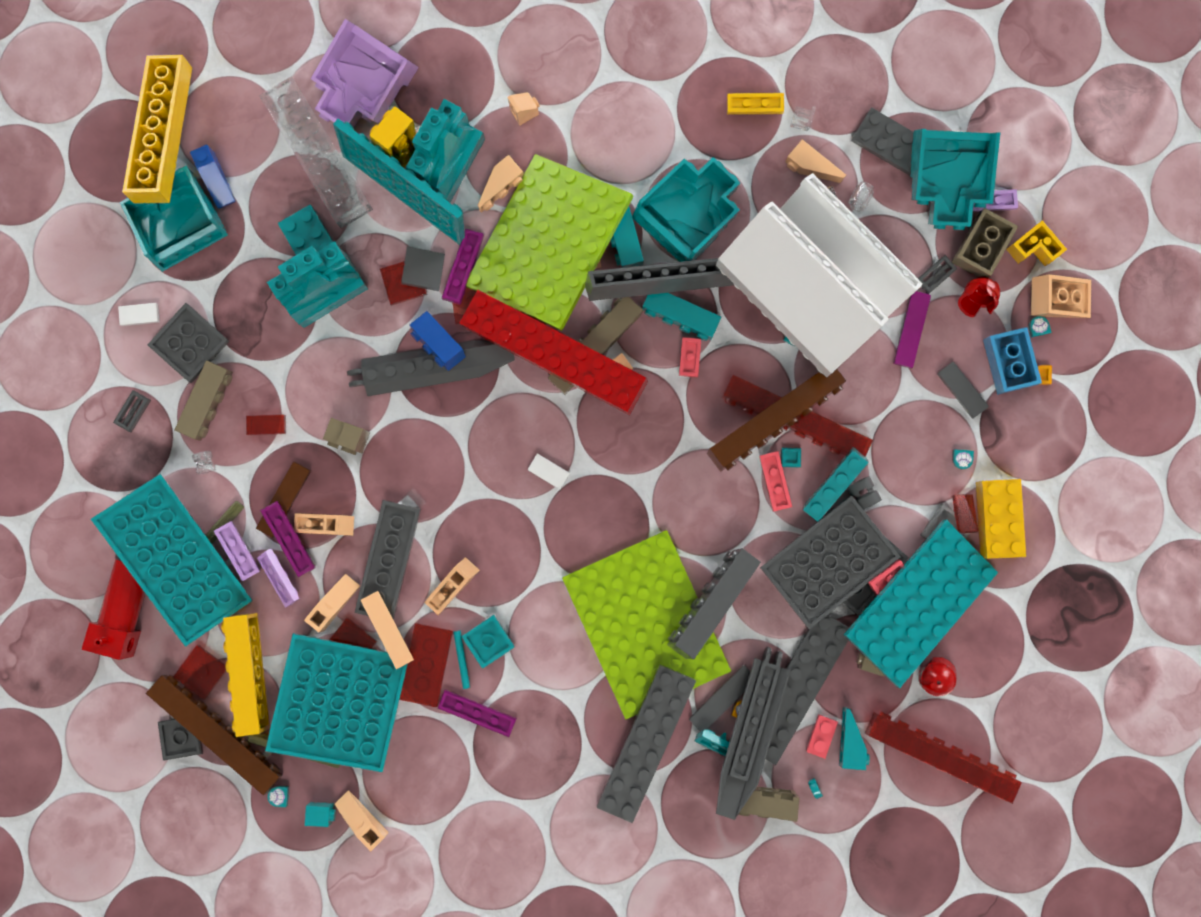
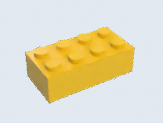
(395, 135)
(1000, 518)

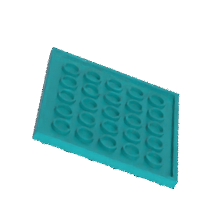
(336, 703)

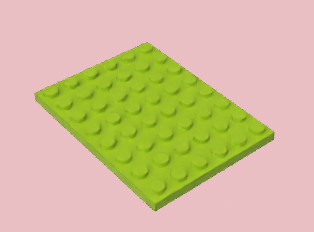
(549, 241)
(630, 611)

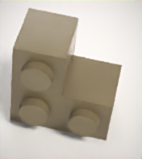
(346, 435)

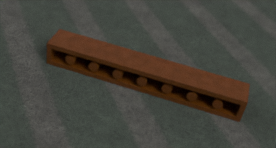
(774, 418)
(214, 734)

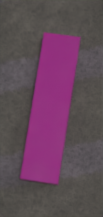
(462, 267)
(912, 329)
(287, 538)
(477, 713)

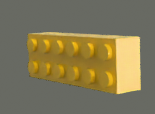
(245, 674)

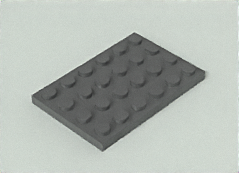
(830, 562)

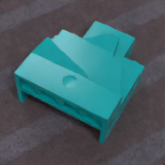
(445, 148)
(953, 174)
(689, 208)
(177, 228)
(316, 283)

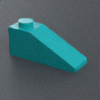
(852, 747)

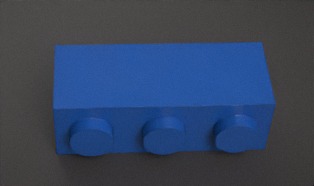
(436, 341)

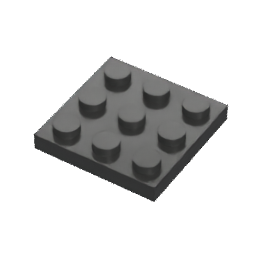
(188, 342)

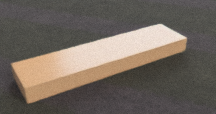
(387, 630)

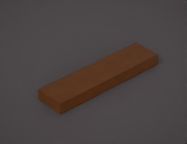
(287, 492)

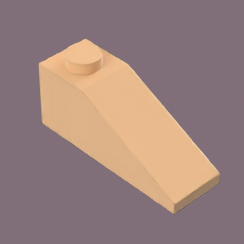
(807, 161)
(324, 524)
(451, 585)

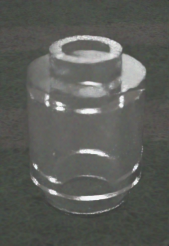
(861, 196)

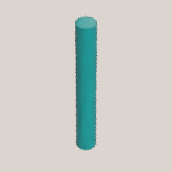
(461, 659)

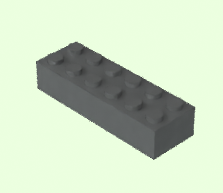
(713, 603)

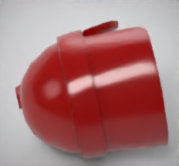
(979, 294)
(938, 670)

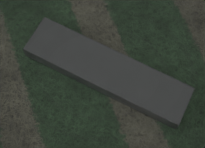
(721, 699)

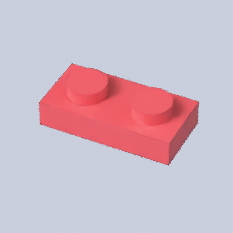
(690, 357)
(881, 580)
(821, 736)

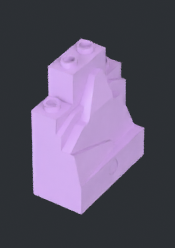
(359, 76)

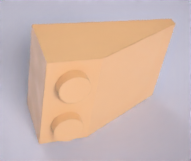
(1061, 297)

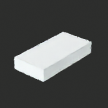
(138, 314)
(548, 471)

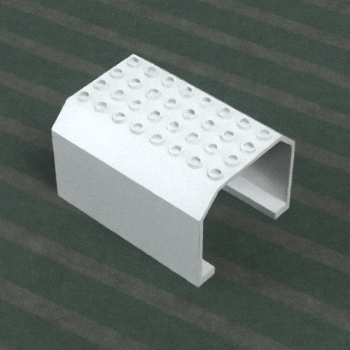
(818, 274)

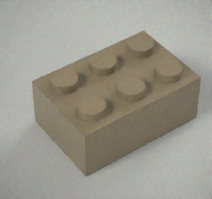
(984, 244)

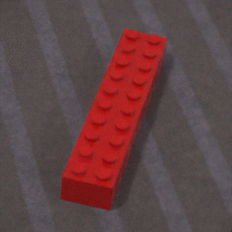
(554, 352)

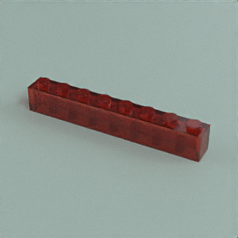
(813, 426)
(943, 757)

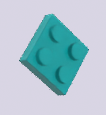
(488, 641)

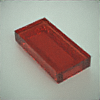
(265, 424)
(965, 513)

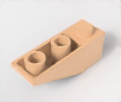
(503, 178)
(332, 604)
(361, 821)

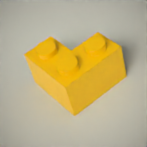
(1039, 241)

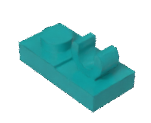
(710, 740)

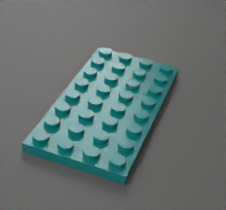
(400, 181)
(171, 559)
(921, 603)

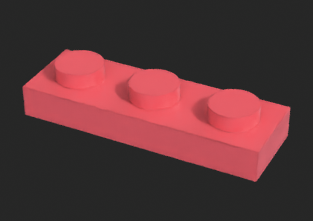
(775, 481)

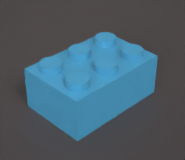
(1012, 361)

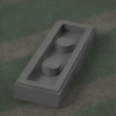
(962, 390)

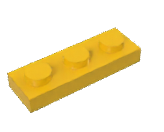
(755, 103)

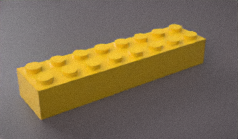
(157, 129)

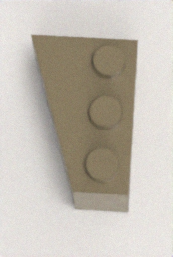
(772, 803)

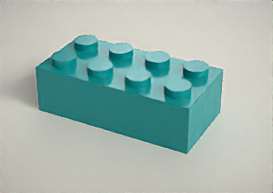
(305, 230)

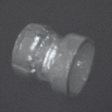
(203, 462)

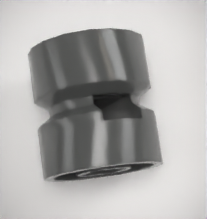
(867, 499)

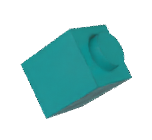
(319, 814)

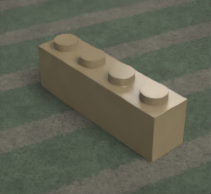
(203, 401)

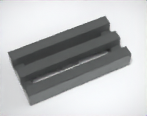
(925, 284)
(137, 416)

